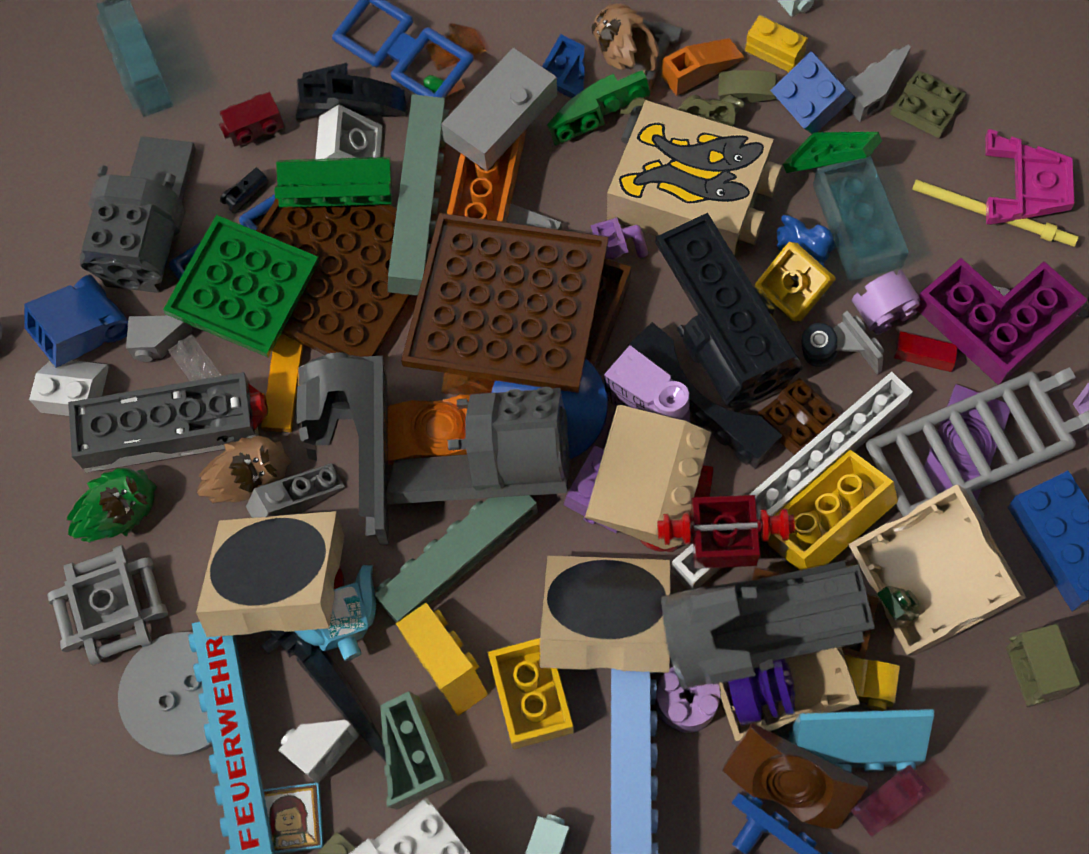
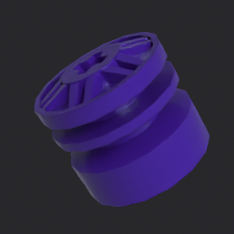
(764, 689)

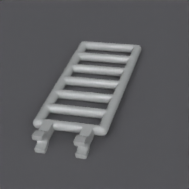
(953, 412)

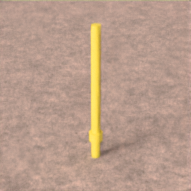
(1047, 231)

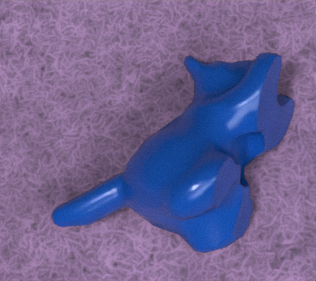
(815, 241)

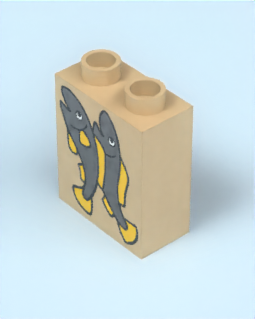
(688, 168)

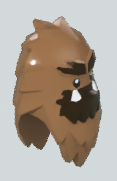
(625, 39)
(242, 468)

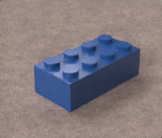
(1057, 527)

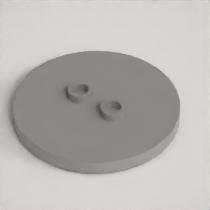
(162, 698)

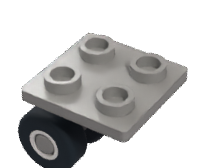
(823, 342)

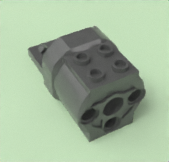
(137, 216)
(512, 447)

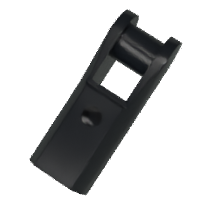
(246, 187)

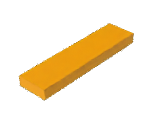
(282, 385)

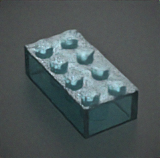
(133, 57)
(860, 218)

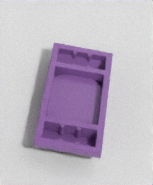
(955, 446)

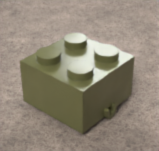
(1043, 665)

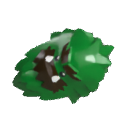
(112, 505)

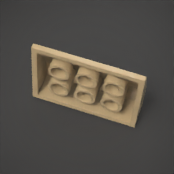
(647, 472)

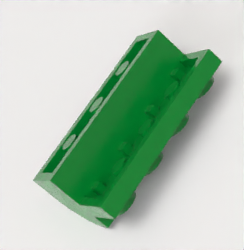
(333, 181)

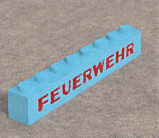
(233, 743)

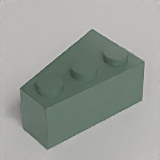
(411, 751)

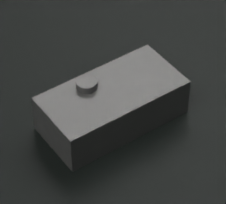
(499, 109)

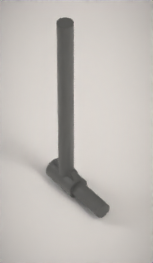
(665, 35)

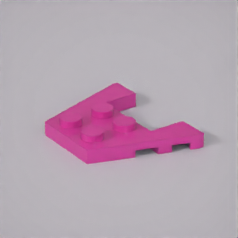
(1041, 181)

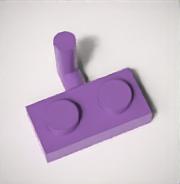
(617, 237)

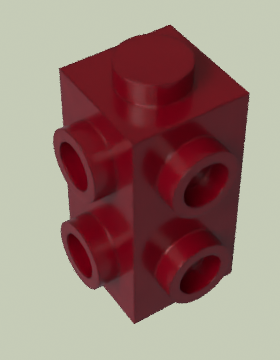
(251, 119)

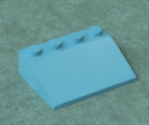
(865, 738)

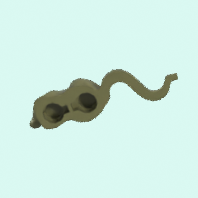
(715, 110)

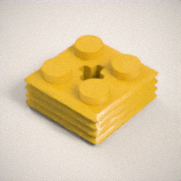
(777, 281)

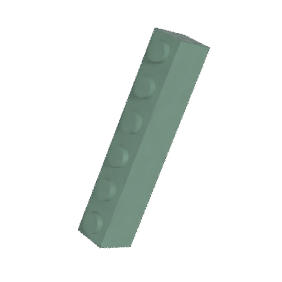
(454, 554)

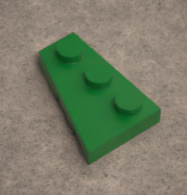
(832, 148)

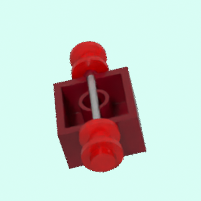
(725, 530)

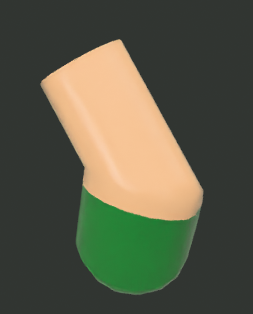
(433, 83)

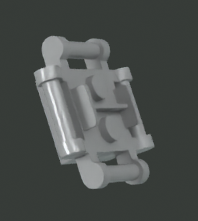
(106, 604)

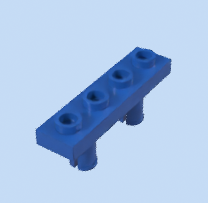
(761, 822)

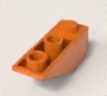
(698, 63)

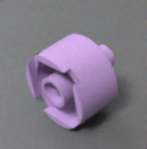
(886, 301)
(677, 711)

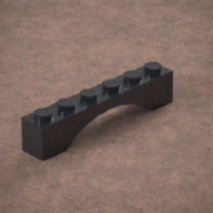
(747, 435)

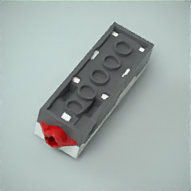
(164, 421)

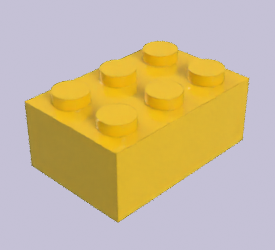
(529, 695)

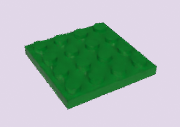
(241, 286)

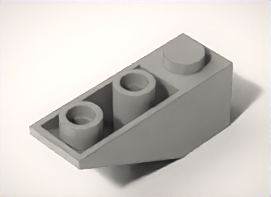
(875, 83)
(295, 493)

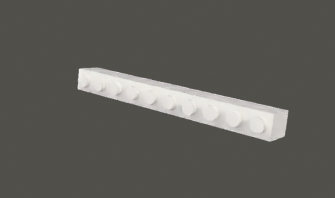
(843, 434)

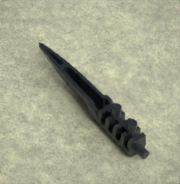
(330, 682)

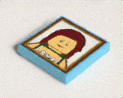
(295, 817)

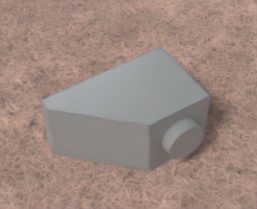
(153, 335)

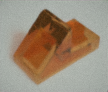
(461, 35)

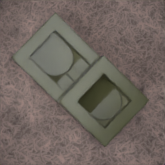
(752, 84)

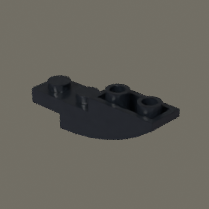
(353, 92)

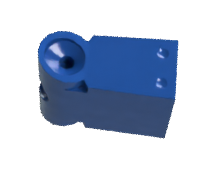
(74, 321)

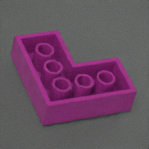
(999, 329)

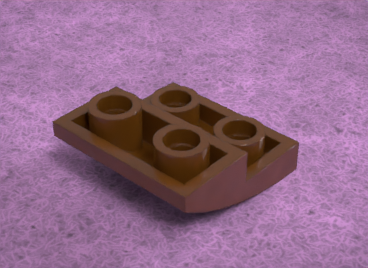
(798, 415)

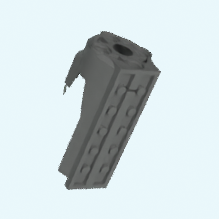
(356, 390)
(747, 625)

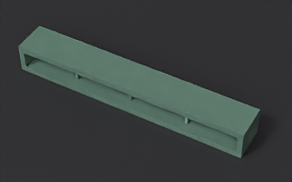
(416, 194)

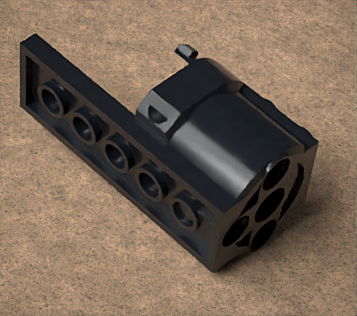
(735, 322)

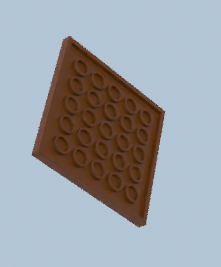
(348, 295)
(506, 302)

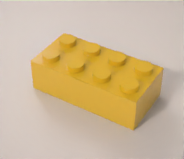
(834, 511)

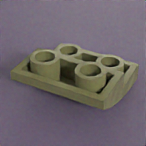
(928, 103)

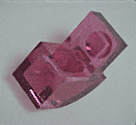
(890, 800)

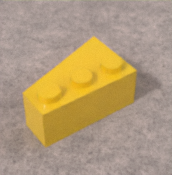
(443, 658)

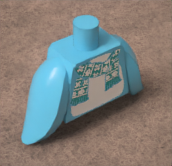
(350, 618)

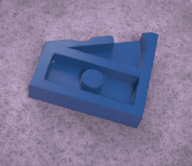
(567, 65)

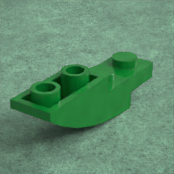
(588, 107)

